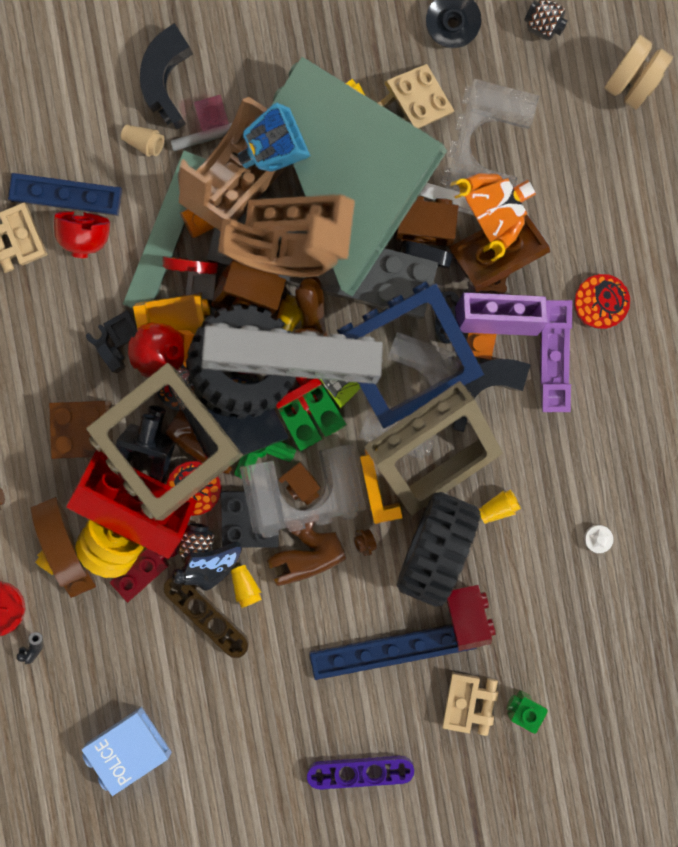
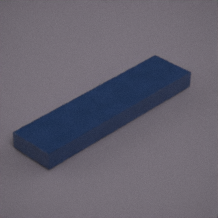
(65, 194)

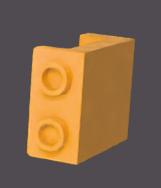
(180, 312)
(379, 512)

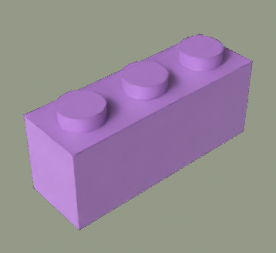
(501, 314)

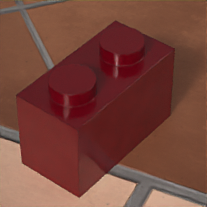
(469, 618)

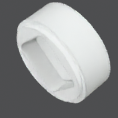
(598, 538)

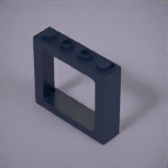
(398, 306)

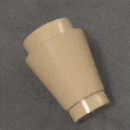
(143, 139)

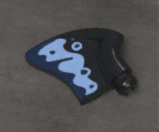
(209, 567)

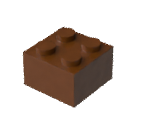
(429, 222)
(248, 286)
(69, 427)

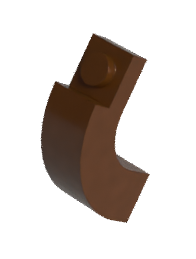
(59, 547)

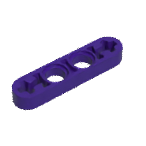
(360, 778)

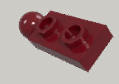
(144, 571)

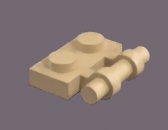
(23, 235)
(461, 702)

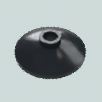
(464, 12)

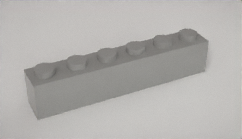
(292, 354)

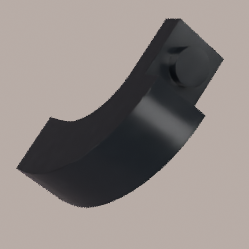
(159, 60)
(498, 372)

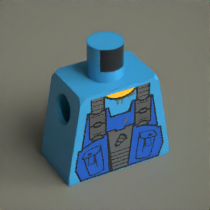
(273, 140)

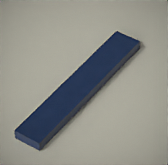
(384, 652)

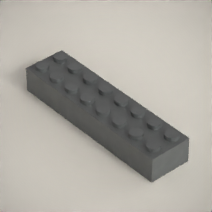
(389, 277)

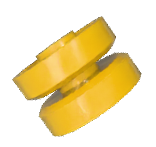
(106, 551)

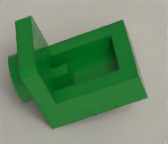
(526, 712)

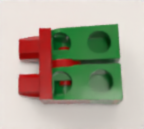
(307, 401)

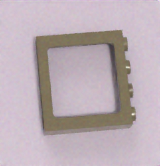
(422, 426)
(194, 482)

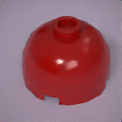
(81, 233)
(155, 347)

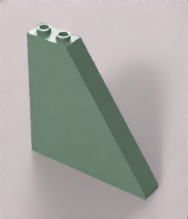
(361, 155)

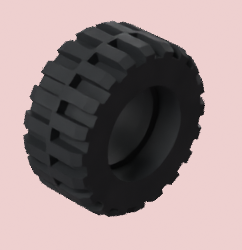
(217, 387)
(439, 549)

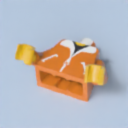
(496, 207)

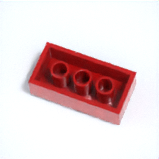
(107, 502)

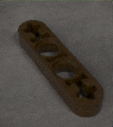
(202, 620)

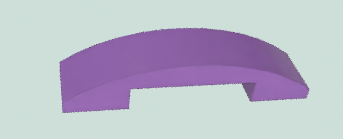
(556, 357)

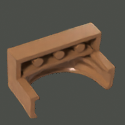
(221, 183)
(300, 254)

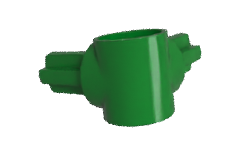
(280, 450)

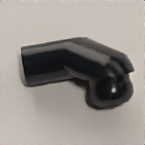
(29, 654)

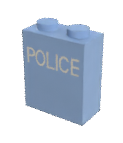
(126, 752)

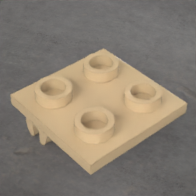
(418, 97)

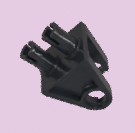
(148, 440)

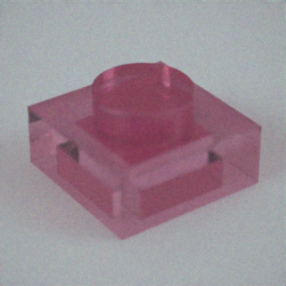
(211, 112)

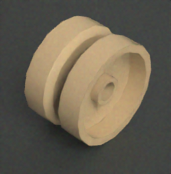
(638, 72)

